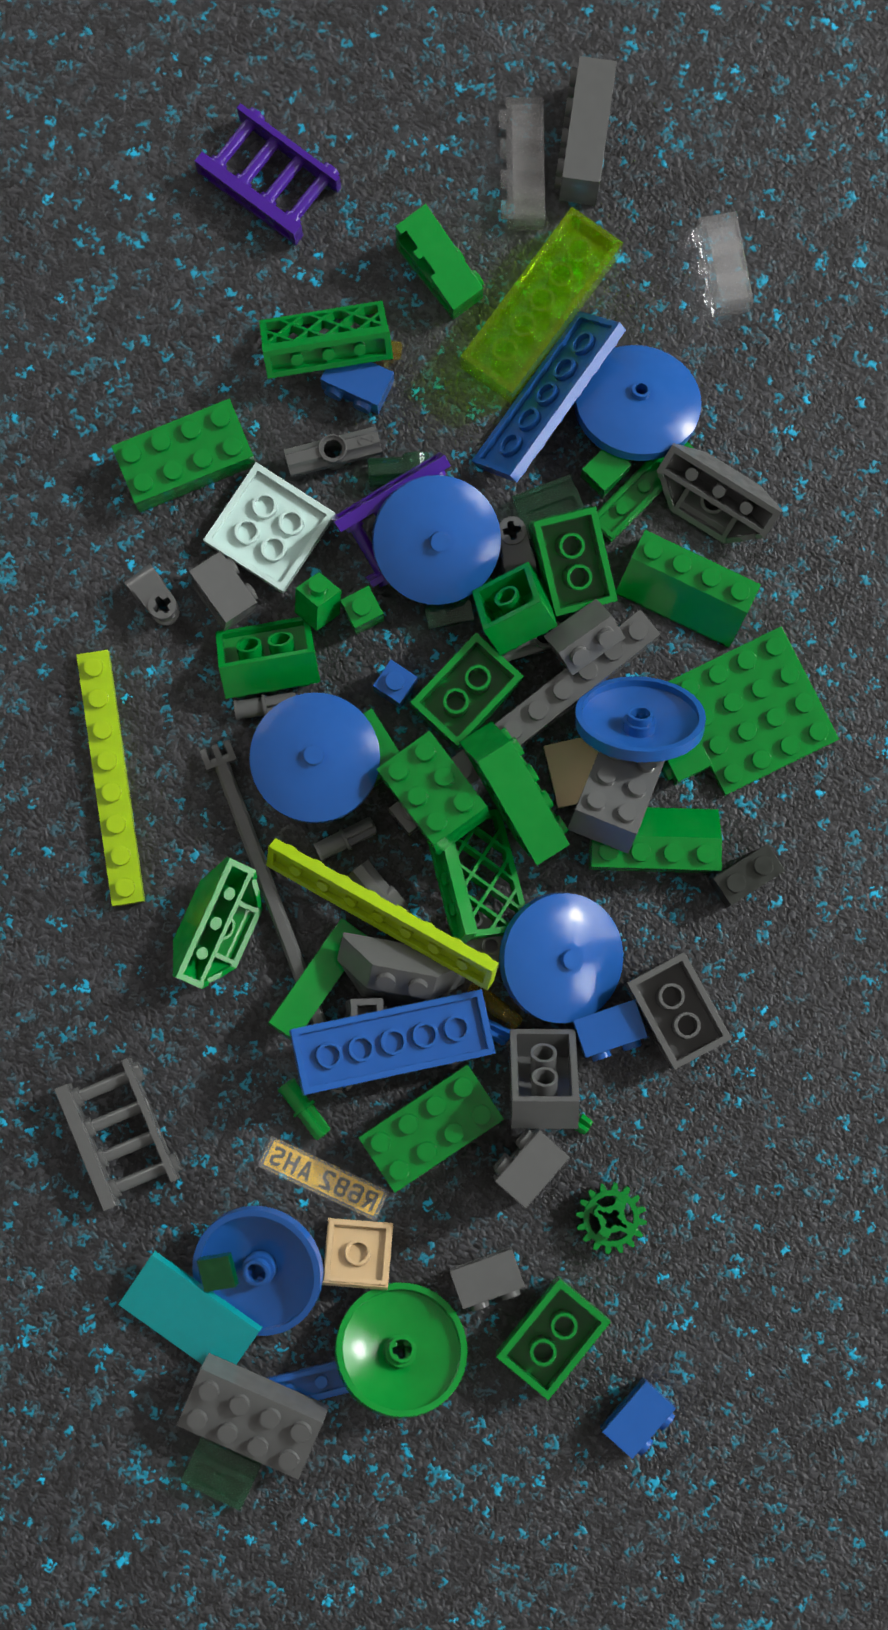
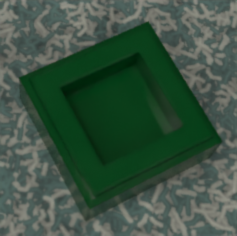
(217, 1272)

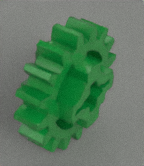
(602, 1231)

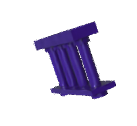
(264, 204)
(351, 517)

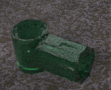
(387, 469)

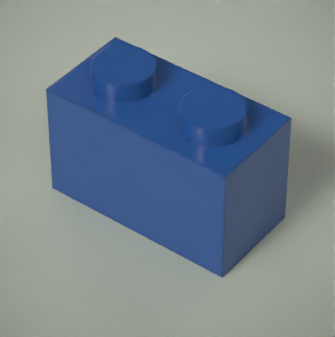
(361, 384)
(610, 1029)
(638, 1418)

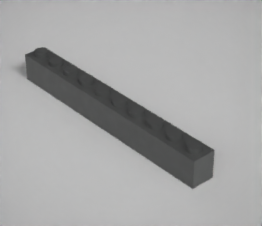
(557, 698)

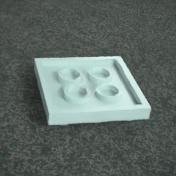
(269, 527)

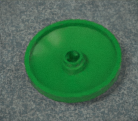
(432, 1346)

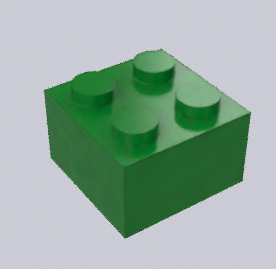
(514, 608)

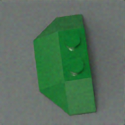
(217, 924)

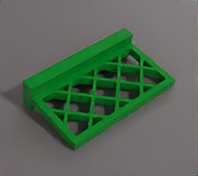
(319, 351)
(453, 887)

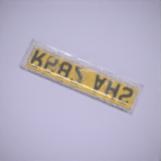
(323, 1178)

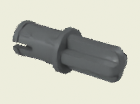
(258, 706)
(345, 838)

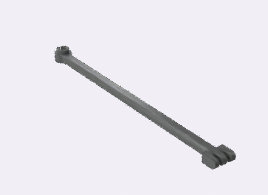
(256, 856)

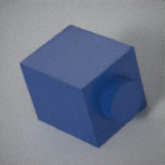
(395, 684)

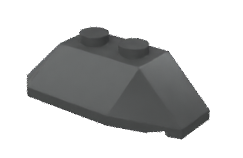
(715, 496)
(394, 971)

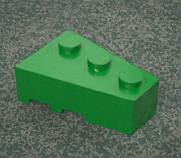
(438, 262)

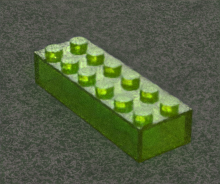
(541, 305)

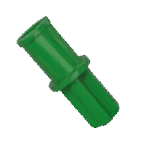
(304, 1109)

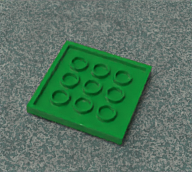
(757, 710)

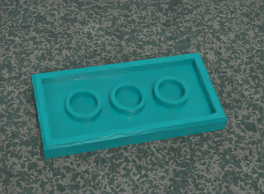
(186, 1314)

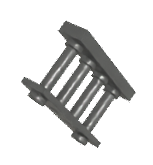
(85, 1129)

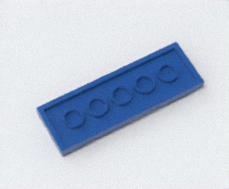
(548, 396)
(391, 1042)

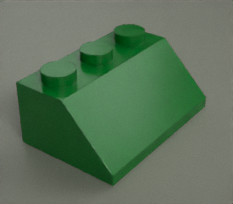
(266, 657)

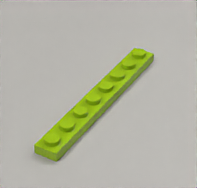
(110, 778)
(382, 914)

